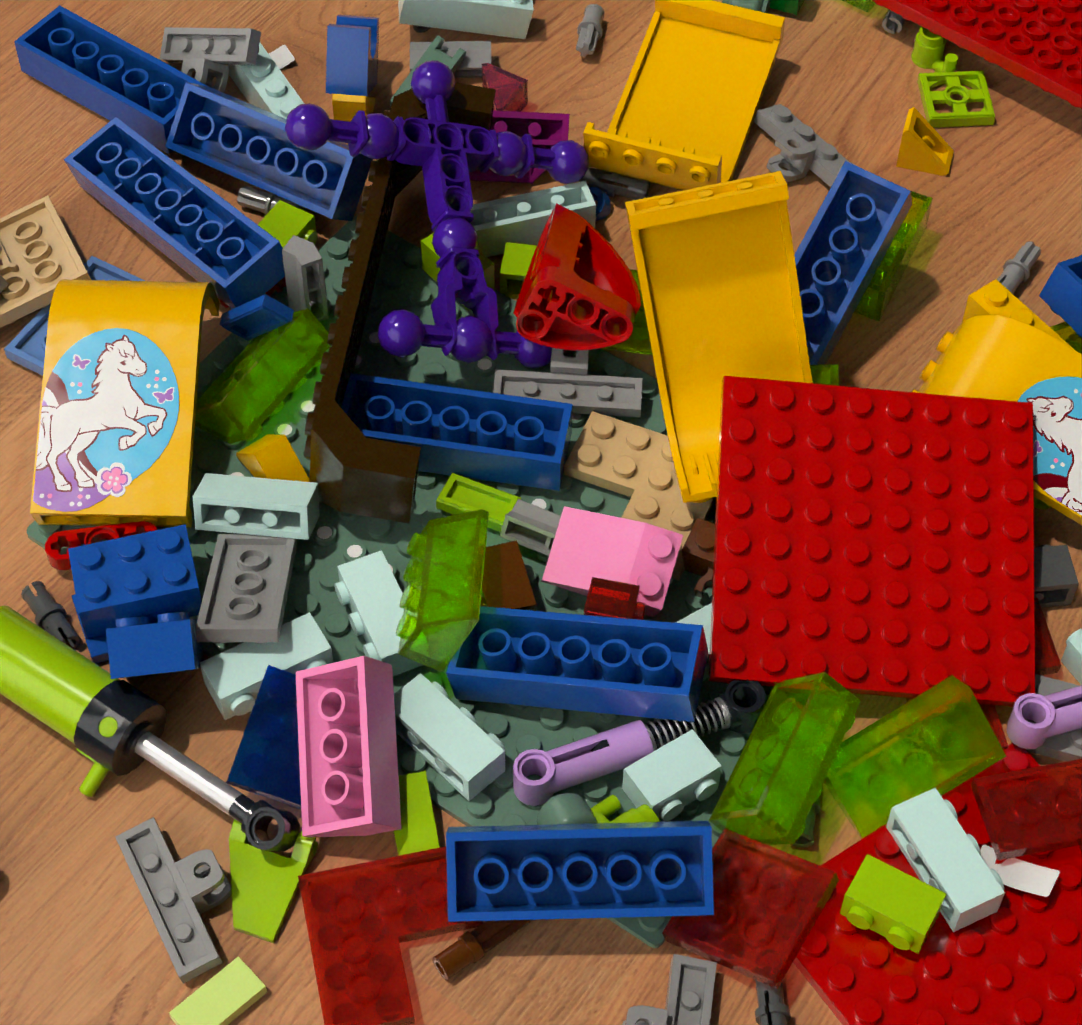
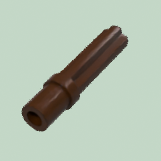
(474, 944)

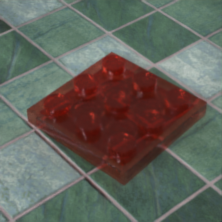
(761, 909)

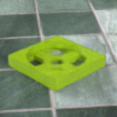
(953, 81)

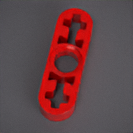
(89, 535)

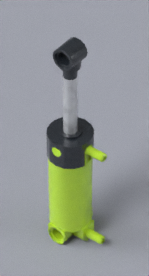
(115, 724)

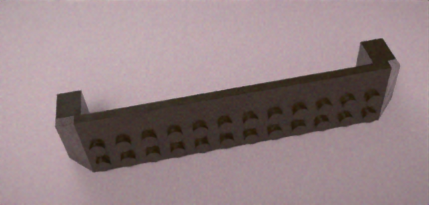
(352, 470)

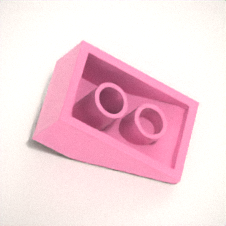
(613, 550)

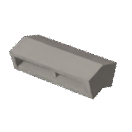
(471, 67)
(305, 277)
(530, 526)

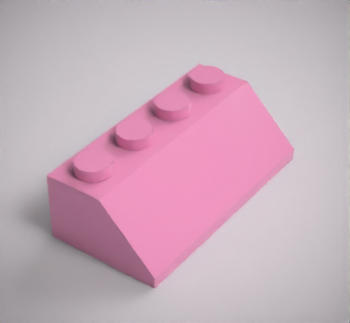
(348, 749)

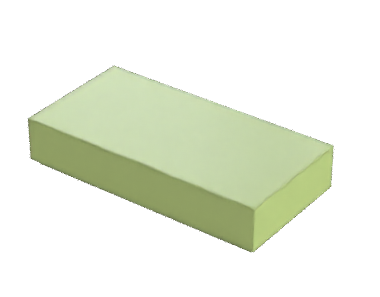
(221, 997)

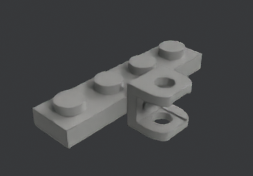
(208, 50)
(799, 146)
(571, 384)
(176, 895)
(687, 996)

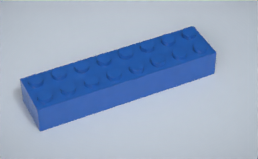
(178, 214)

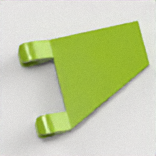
(264, 883)

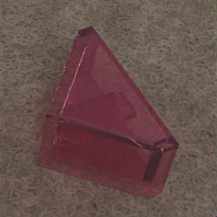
(510, 88)

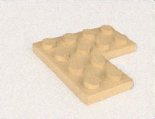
(34, 259)
(638, 466)

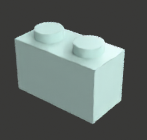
(673, 776)

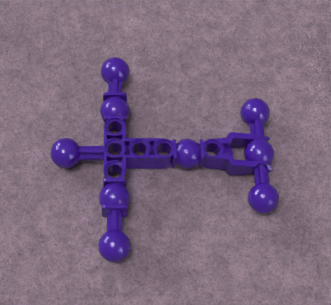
(446, 156)

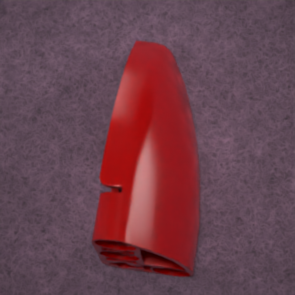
(576, 288)

